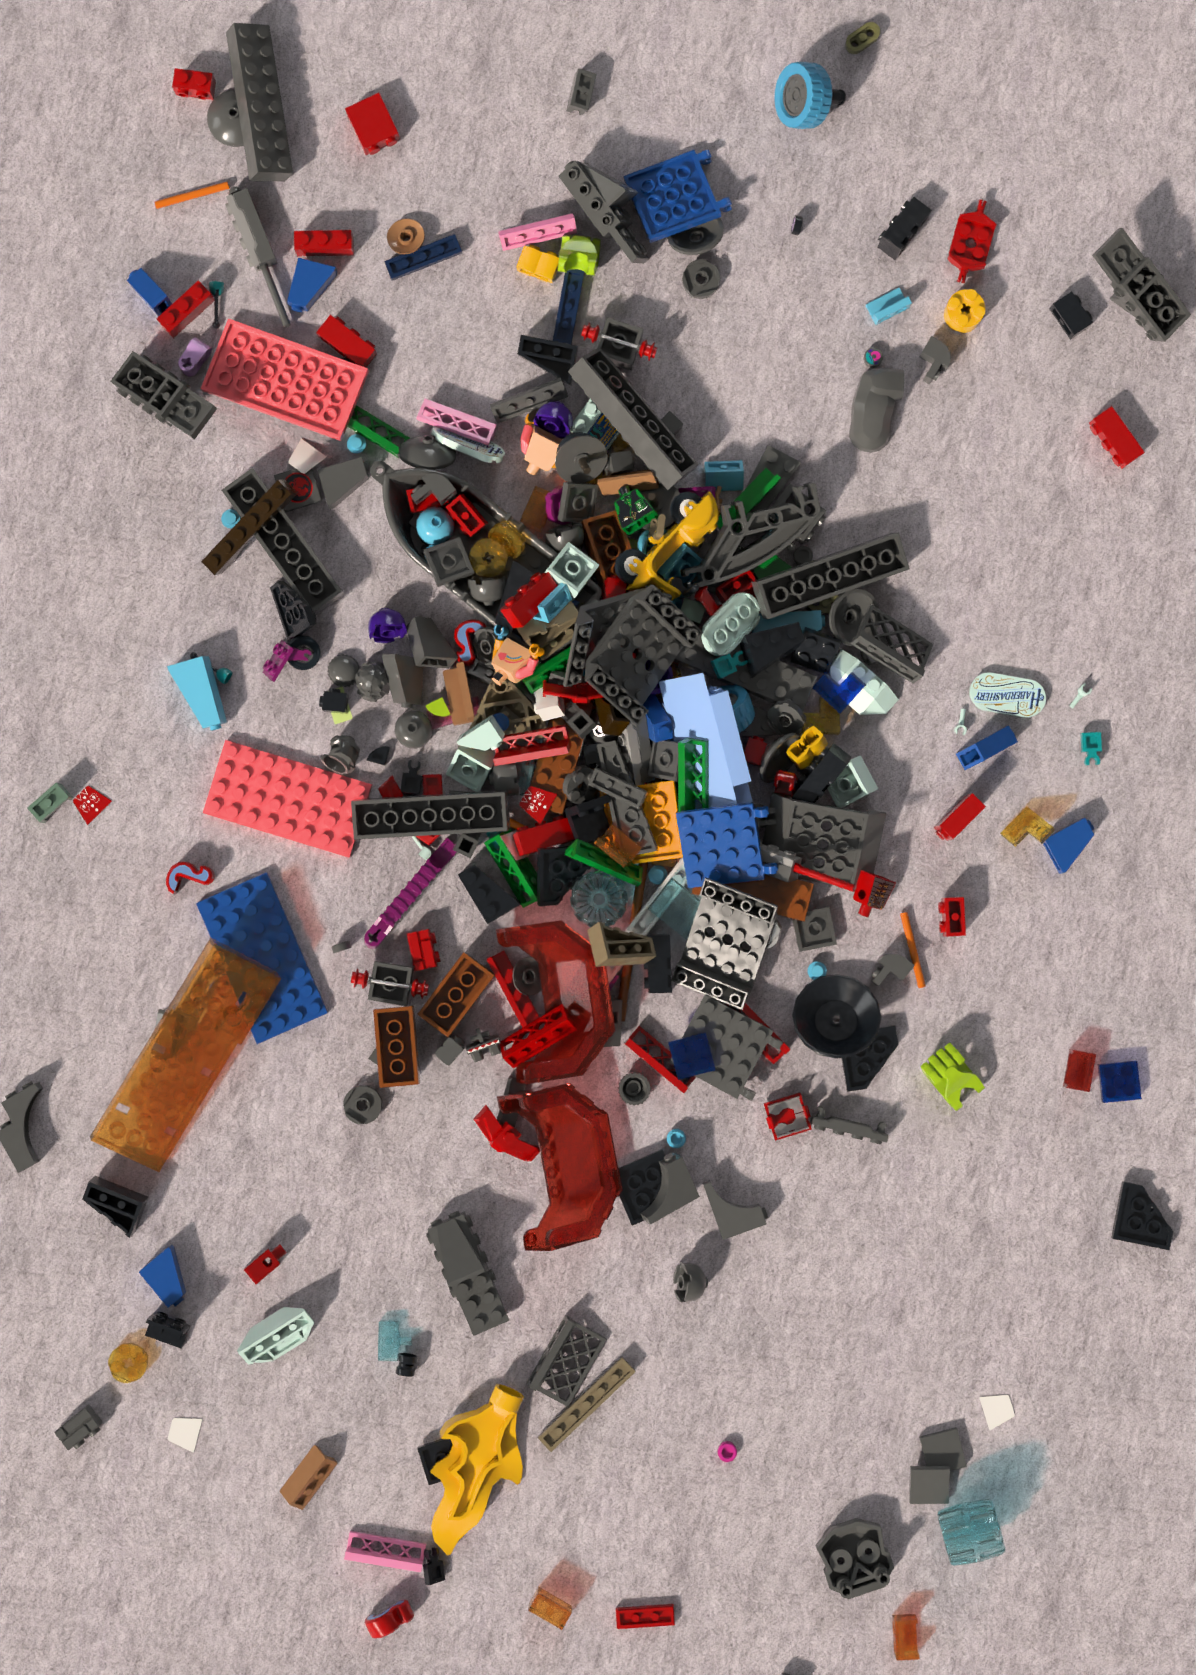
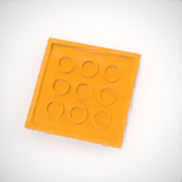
(660, 812)

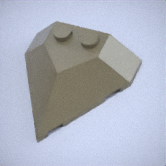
(512, 703)

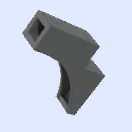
(15, 1135)

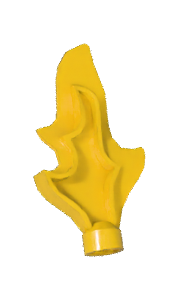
(480, 1456)

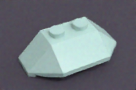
(875, 696)
(276, 1335)

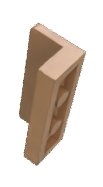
(638, 480)
(459, 695)
(307, 1478)

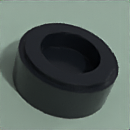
(796, 225)

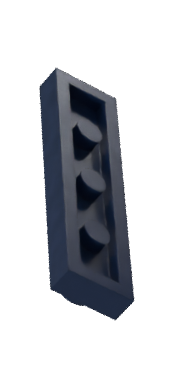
(423, 257)
(568, 306)

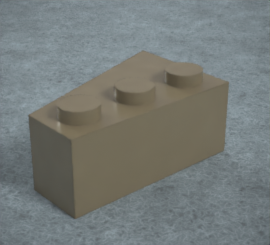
(553, 634)
(617, 947)

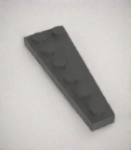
(776, 463)
(624, 816)

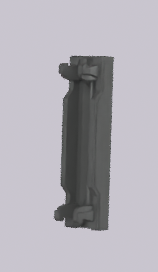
(857, 1129)

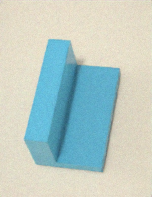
(888, 306)
(725, 474)
(553, 603)

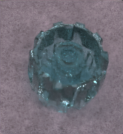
(598, 883)
(971, 1532)

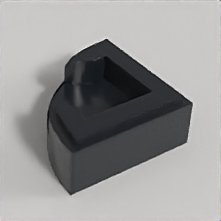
(379, 755)

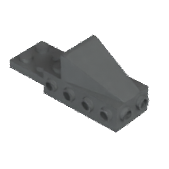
(603, 202)
(1140, 287)
(162, 395)
(467, 1271)

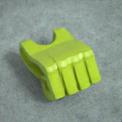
(579, 254)
(950, 1075)

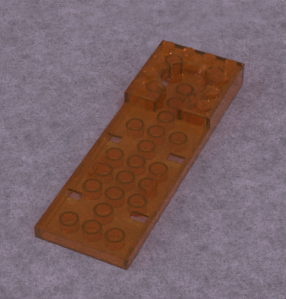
(197, 1033)

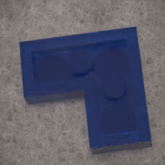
(839, 695)

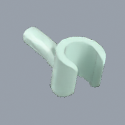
(1081, 693)
(961, 722)
(425, 853)

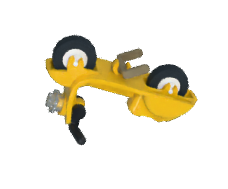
(693, 520)

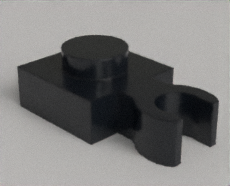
(411, 781)
(434, 1568)

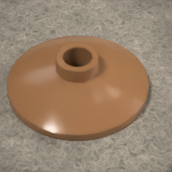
(405, 229)

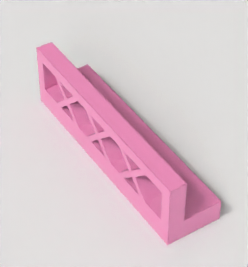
(537, 232)
(465, 424)
(385, 1559)

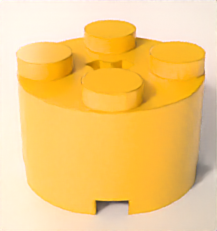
(962, 321)

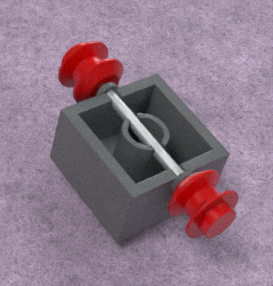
(620, 342)
(390, 983)

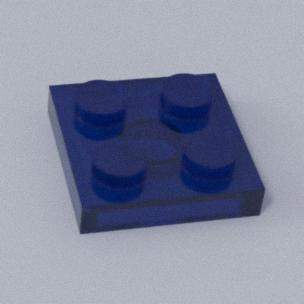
(692, 1055)
(1119, 1081)

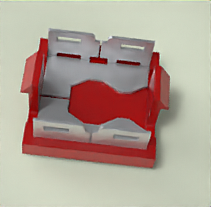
(787, 1116)

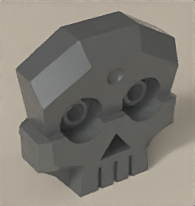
(850, 1542)

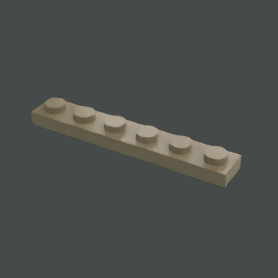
(586, 1404)

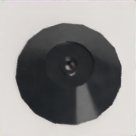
(841, 999)

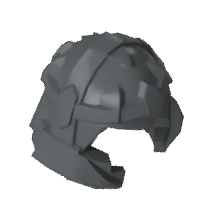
(372, 681)
(342, 755)

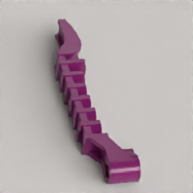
(407, 896)

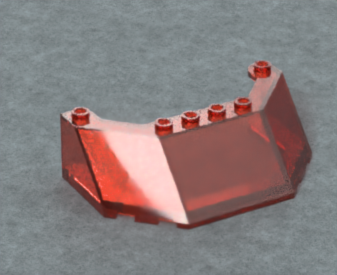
(568, 979)
(576, 1163)

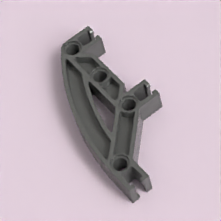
(788, 525)

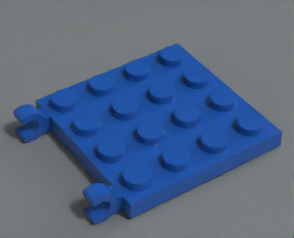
(675, 195)
(722, 844)

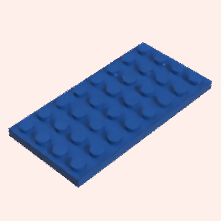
(255, 924)

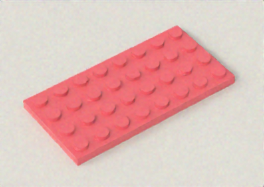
(284, 379)
(285, 798)

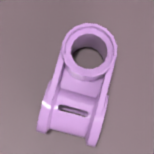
(195, 354)

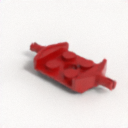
(975, 227)

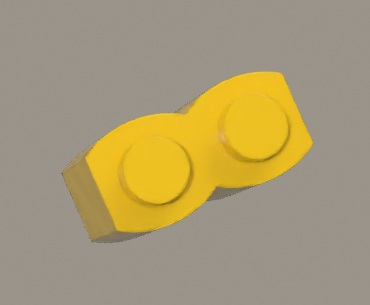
(538, 264)
(804, 749)

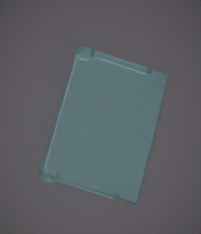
(676, 907)

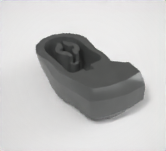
(874, 407)

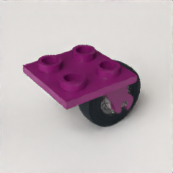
(300, 652)

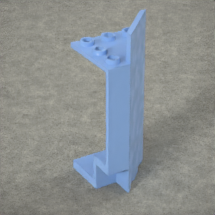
(709, 716)

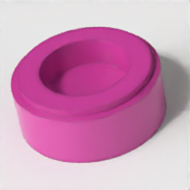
(727, 1451)

